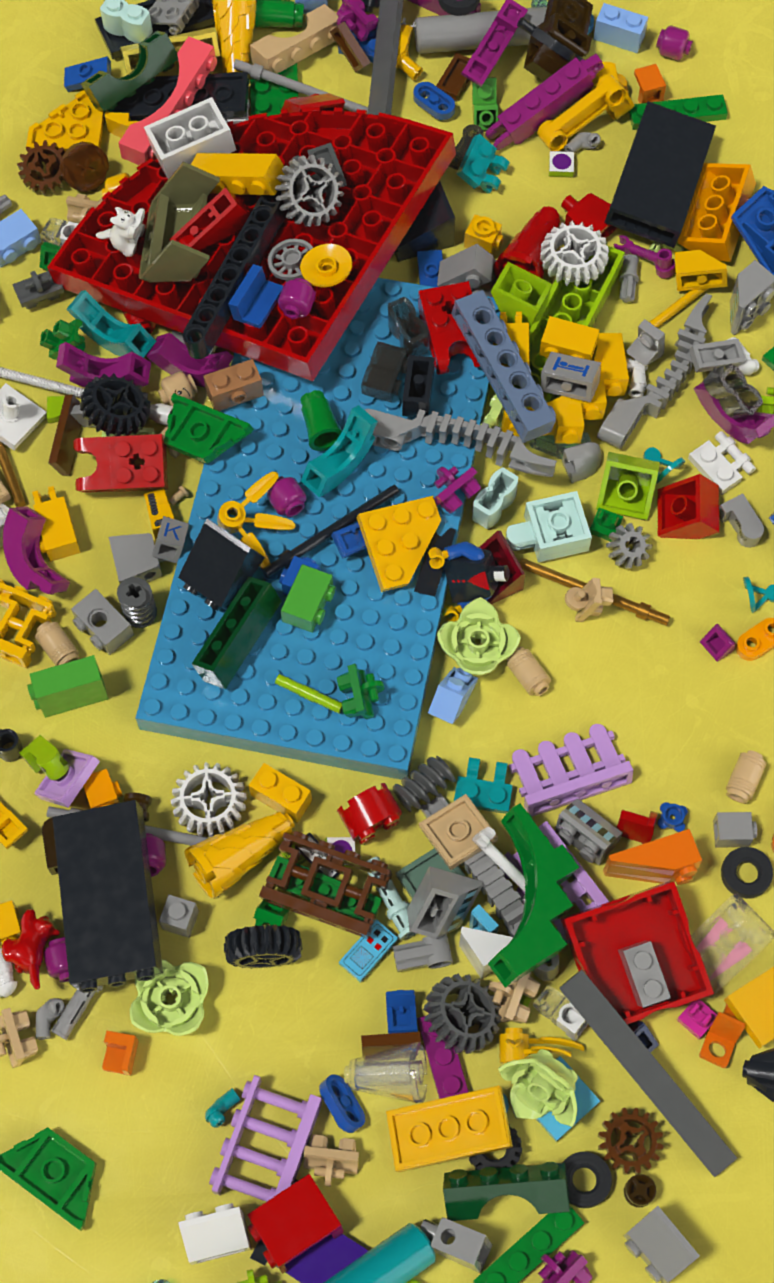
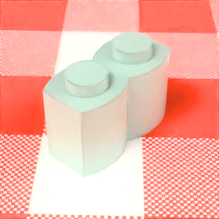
(126, 20)
(495, 498)

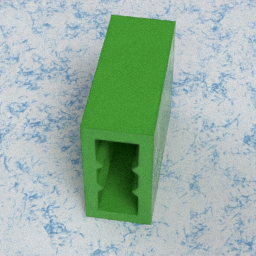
(67, 686)

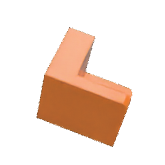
(651, 84)
(120, 1052)

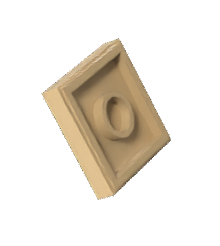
(453, 830)

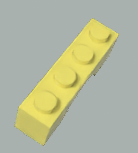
(131, 52)

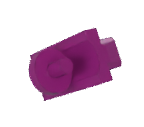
(356, 19)
(465, 482)
(564, 1269)

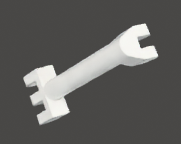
(482, 840)

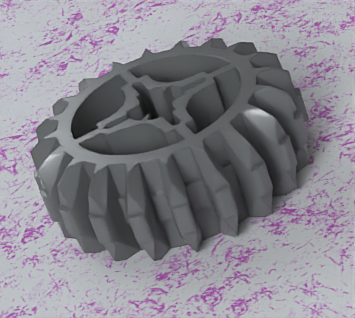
(475, 1008)

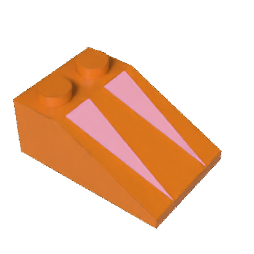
(657, 861)

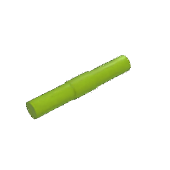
(309, 693)

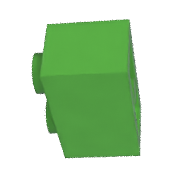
(307, 598)

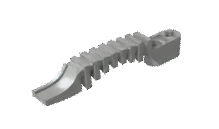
(628, 412)
(395, 431)
(498, 890)

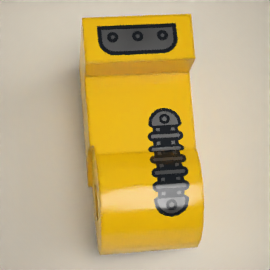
(157, 508)

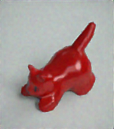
(29, 948)

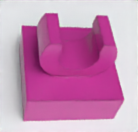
(697, 1018)

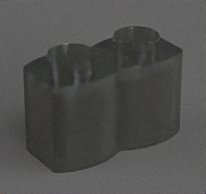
(407, 327)
(385, 372)
(732, 391)

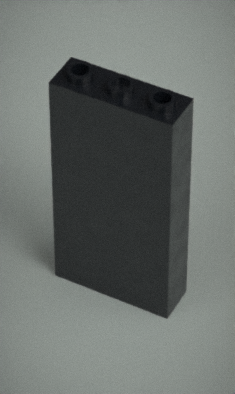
(660, 174)
(107, 896)

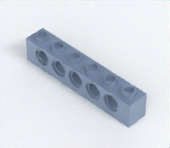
(526, 422)

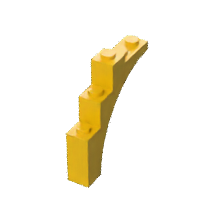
(572, 412)

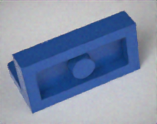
(254, 298)

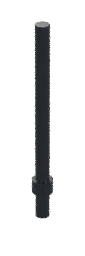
(286, 557)

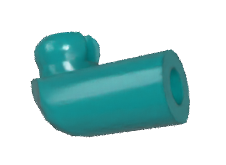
(220, 1106)

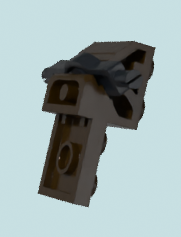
(558, 37)

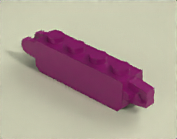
(545, 102)

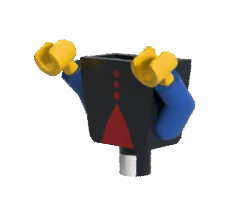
(469, 574)

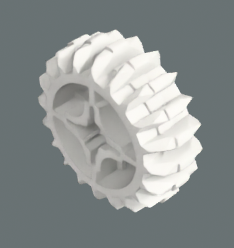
(570, 261)
(197, 799)

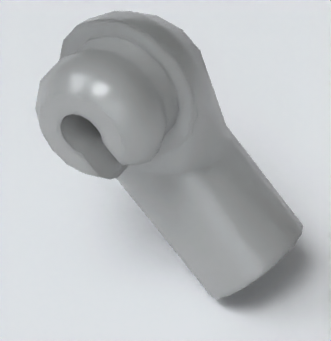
(583, 141)
(46, 1015)

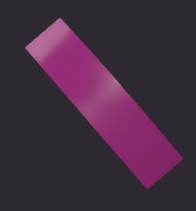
(494, 42)

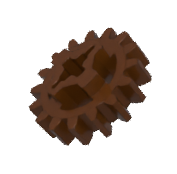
(32, 167)
(639, 1152)

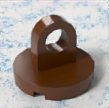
(84, 166)

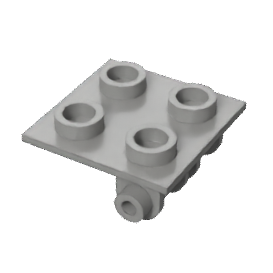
(173, 13)

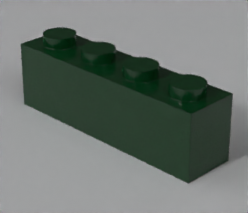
(236, 632)

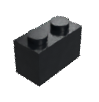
(418, 385)

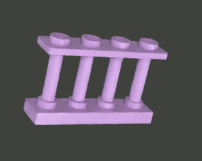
(296, 1139)

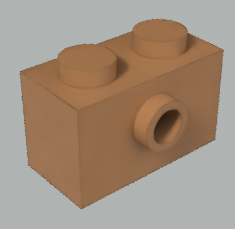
(233, 385)

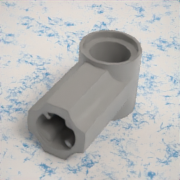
(425, 953)

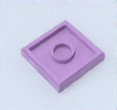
(68, 786)

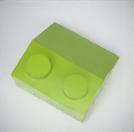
(520, 291)
(628, 485)

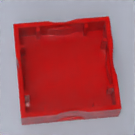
(644, 915)

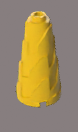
(235, 30)
(230, 855)

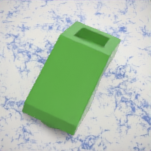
(485, 103)

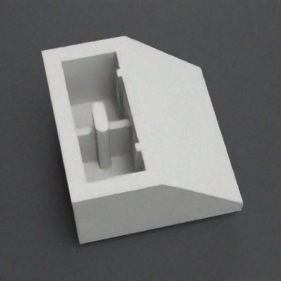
(214, 1234)

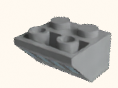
(750, 296)
(587, 832)
(441, 902)

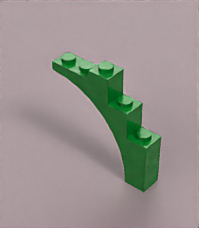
(545, 901)

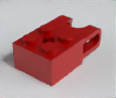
(443, 332)
(115, 463)

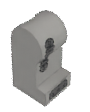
(743, 520)

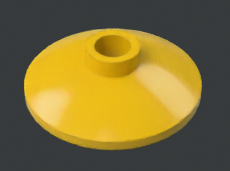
(326, 265)

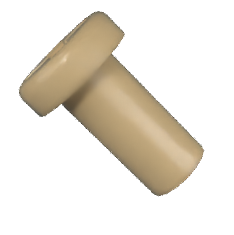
(179, 495)

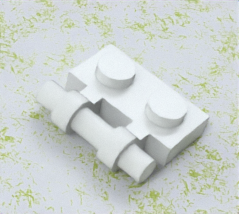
(716, 467)

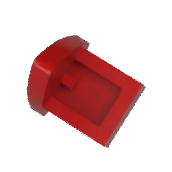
(637, 826)

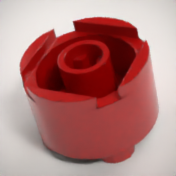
(369, 813)

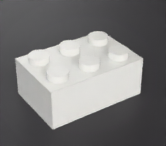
(188, 133)

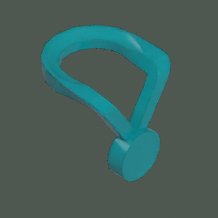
(654, 455)
(768, 594)

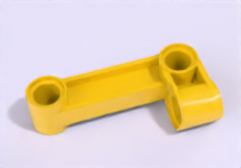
(607, 96)

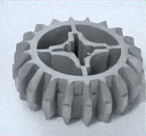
(303, 182)

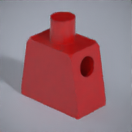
(590, 210)

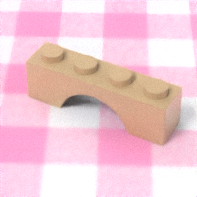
(281, 53)

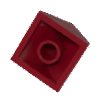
(504, 556)

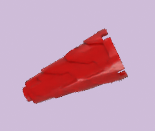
(526, 245)

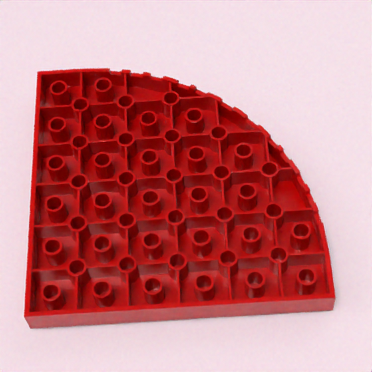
(388, 178)

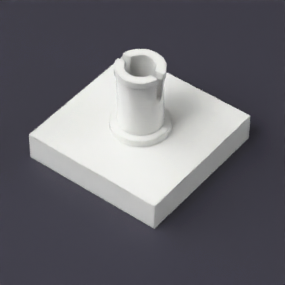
(17, 417)

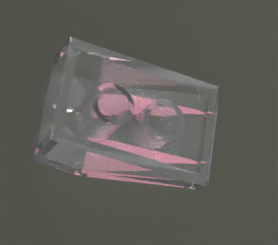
(731, 940)

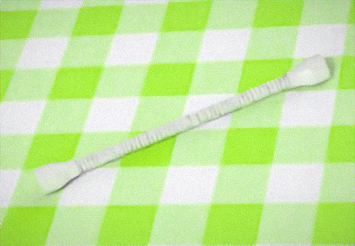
(158, 412)

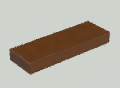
(66, 432)

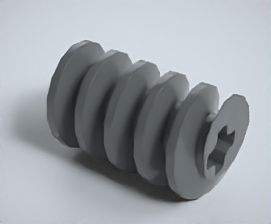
(137, 602)
(423, 782)

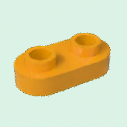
(760, 637)

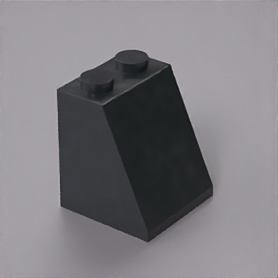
(431, 229)
(218, 566)

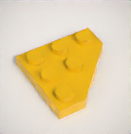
(69, 124)
(398, 539)

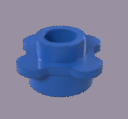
(672, 809)

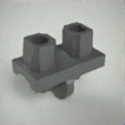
(37, 289)

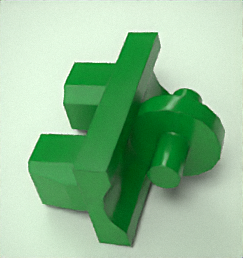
(62, 333)
(364, 690)

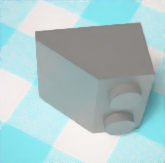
(660, 1246)

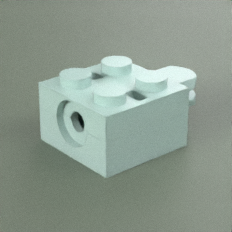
(552, 527)

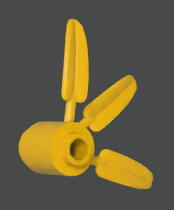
(261, 520)
(515, 1045)

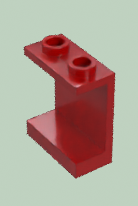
(293, 1222)

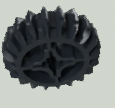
(115, 405)
(263, 946)

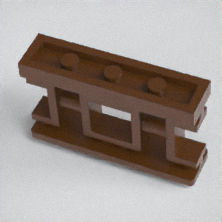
(318, 905)

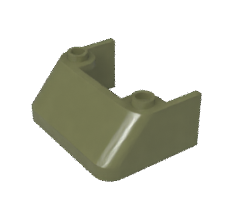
(170, 210)

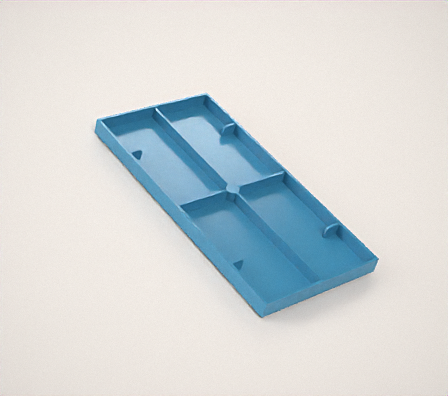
(376, 630)

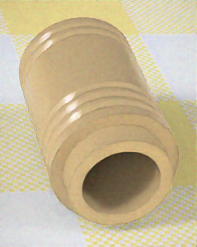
(56, 643)
(528, 672)
(745, 776)

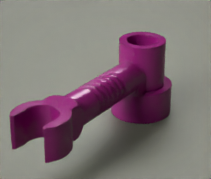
(662, 259)

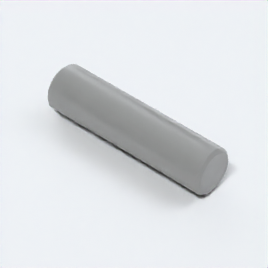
(465, 32)

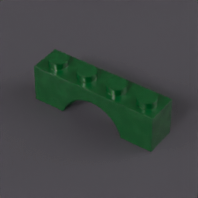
(155, 56)
(541, 1185)

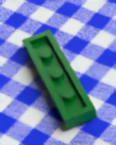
(702, 108)
(324, 886)
(527, 1251)

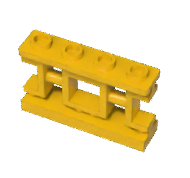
(41, 611)

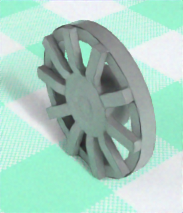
(290, 258)

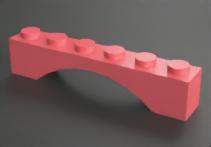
(195, 63)

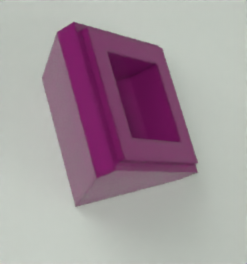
(718, 643)

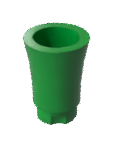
(278, 14)
(319, 421)

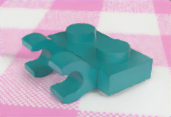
(476, 162)
(485, 794)

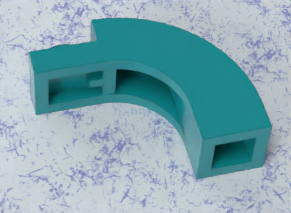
(108, 331)
(343, 456)

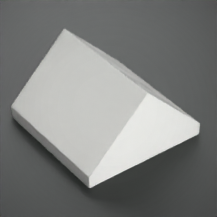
(481, 948)

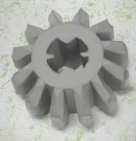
(638, 543)

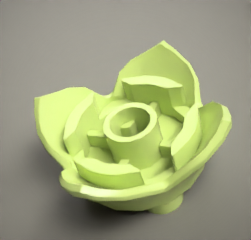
(481, 622)
(183, 1017)
(540, 1087)

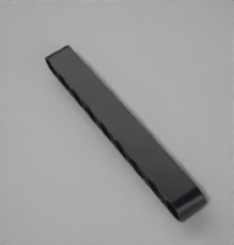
(246, 250)

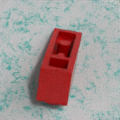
(214, 222)

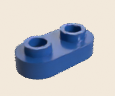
(438, 102)
(342, 1103)

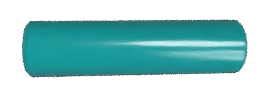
(391, 1261)

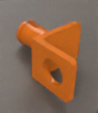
(723, 1031)

